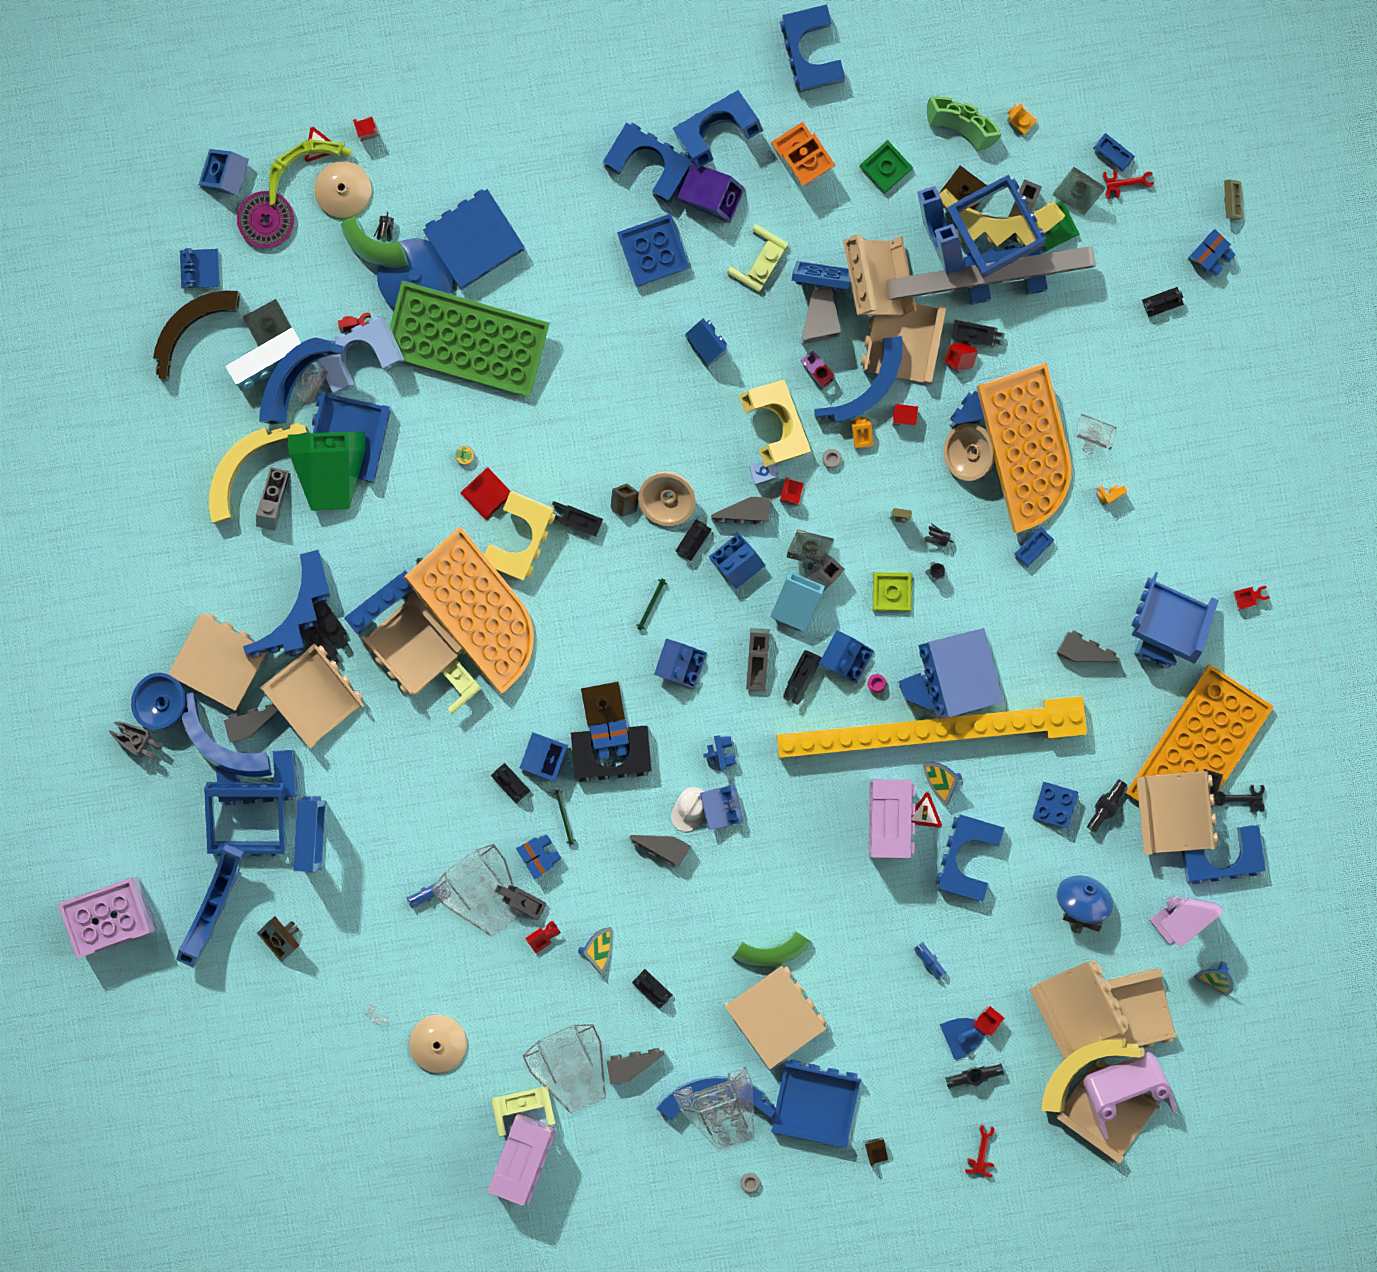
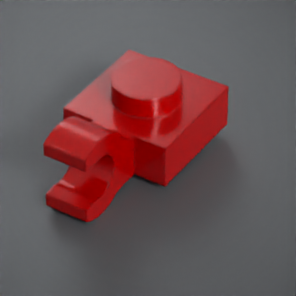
(349, 322)
(540, 939)

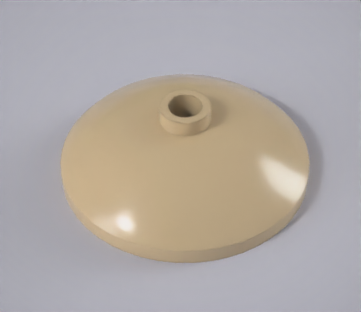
(350, 200)
(961, 455)
(663, 508)
(442, 1030)

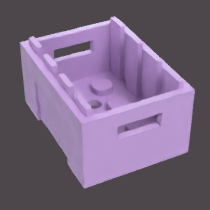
(891, 818)
(132, 919)
(521, 1159)

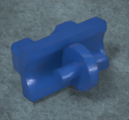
(724, 761)

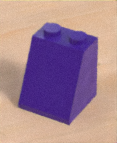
(711, 192)

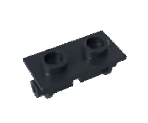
(1163, 302)
(693, 539)
(510, 783)
(652, 988)

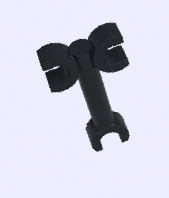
(1255, 798)

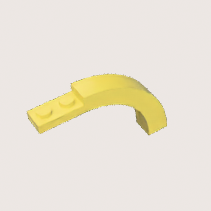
(224, 475)

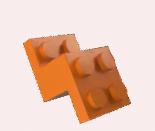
(803, 154)

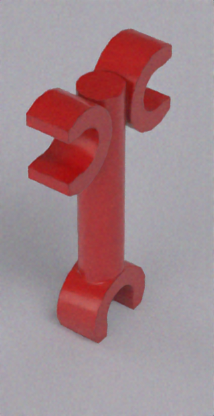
(1113, 184)
(980, 1166)

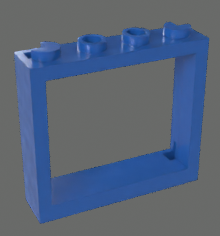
(982, 194)
(245, 789)
(309, 834)

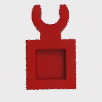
(1247, 597)

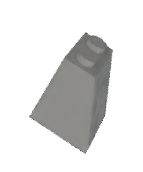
(821, 317)

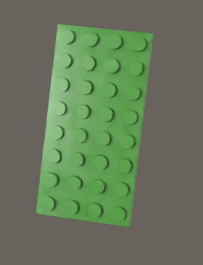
(468, 338)

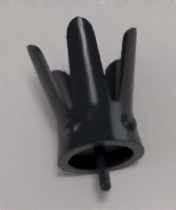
(385, 225)
(939, 536)
(936, 570)

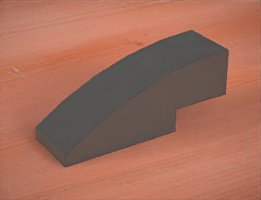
(757, 659)

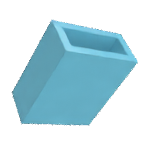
(797, 601)

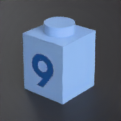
(763, 474)

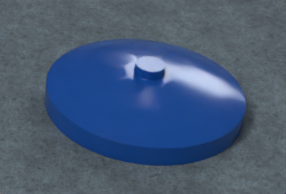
(424, 270)

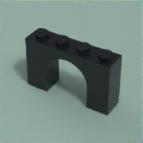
(587, 766)

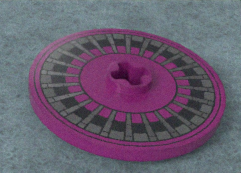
(263, 234)

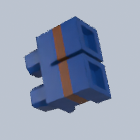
(1209, 252)
(601, 739)
(544, 861)

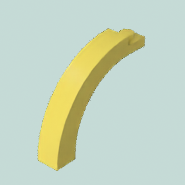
(1060, 1081)

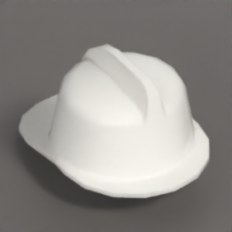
(688, 810)

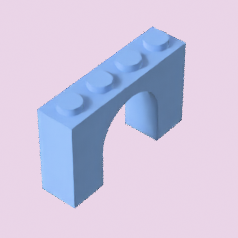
(378, 335)

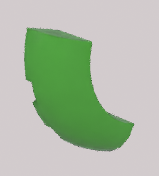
(963, 119)
(384, 254)
(773, 955)

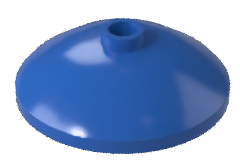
(148, 700)
(1084, 899)

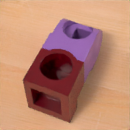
(818, 369)

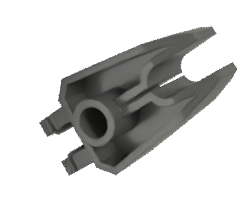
(135, 740)

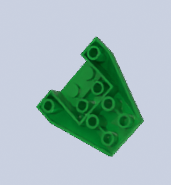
(327, 466)

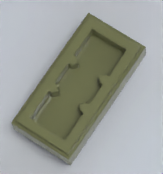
(1233, 199)
(901, 515)

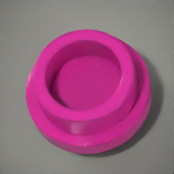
(876, 683)

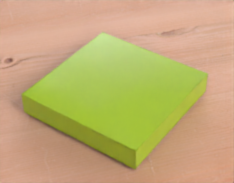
(892, 591)

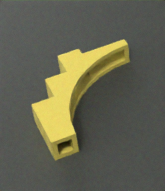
(1001, 228)

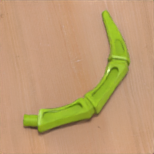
(302, 149)

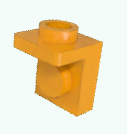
(1020, 118)
(862, 432)
(1115, 492)

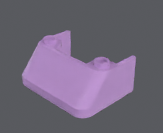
(1184, 918)
(1124, 1082)

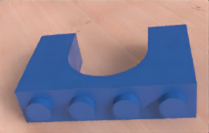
(809, 75)
(729, 109)
(632, 140)
(943, 237)
(982, 293)
(365, 614)
(283, 772)
(1249, 859)
(951, 877)

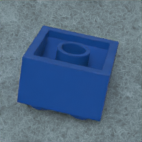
(224, 171)

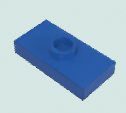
(1113, 152)
(1033, 546)

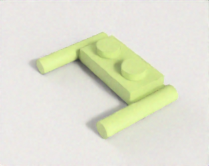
(765, 262)
(462, 682)
(519, 1103)

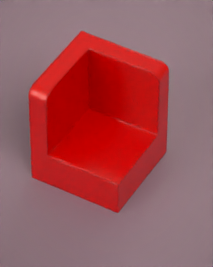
(365, 128)
(961, 356)
(905, 414)
(791, 491)
(988, 1021)

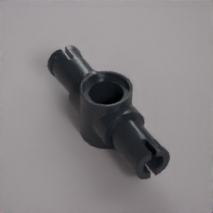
(1106, 806)
(985, 1074)

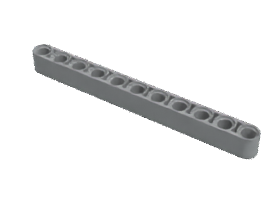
(971, 276)

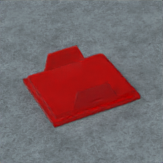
(486, 493)

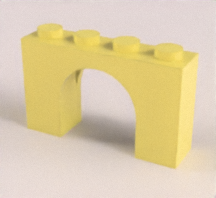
(777, 399)
(538, 516)

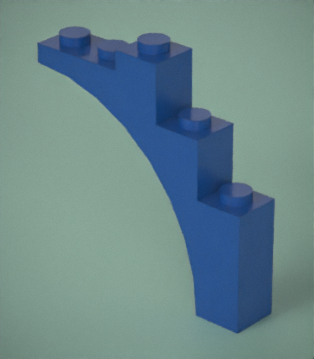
(287, 635)
(211, 907)

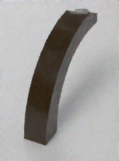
(187, 315)

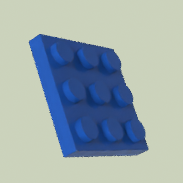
(653, 250)
(821, 275)

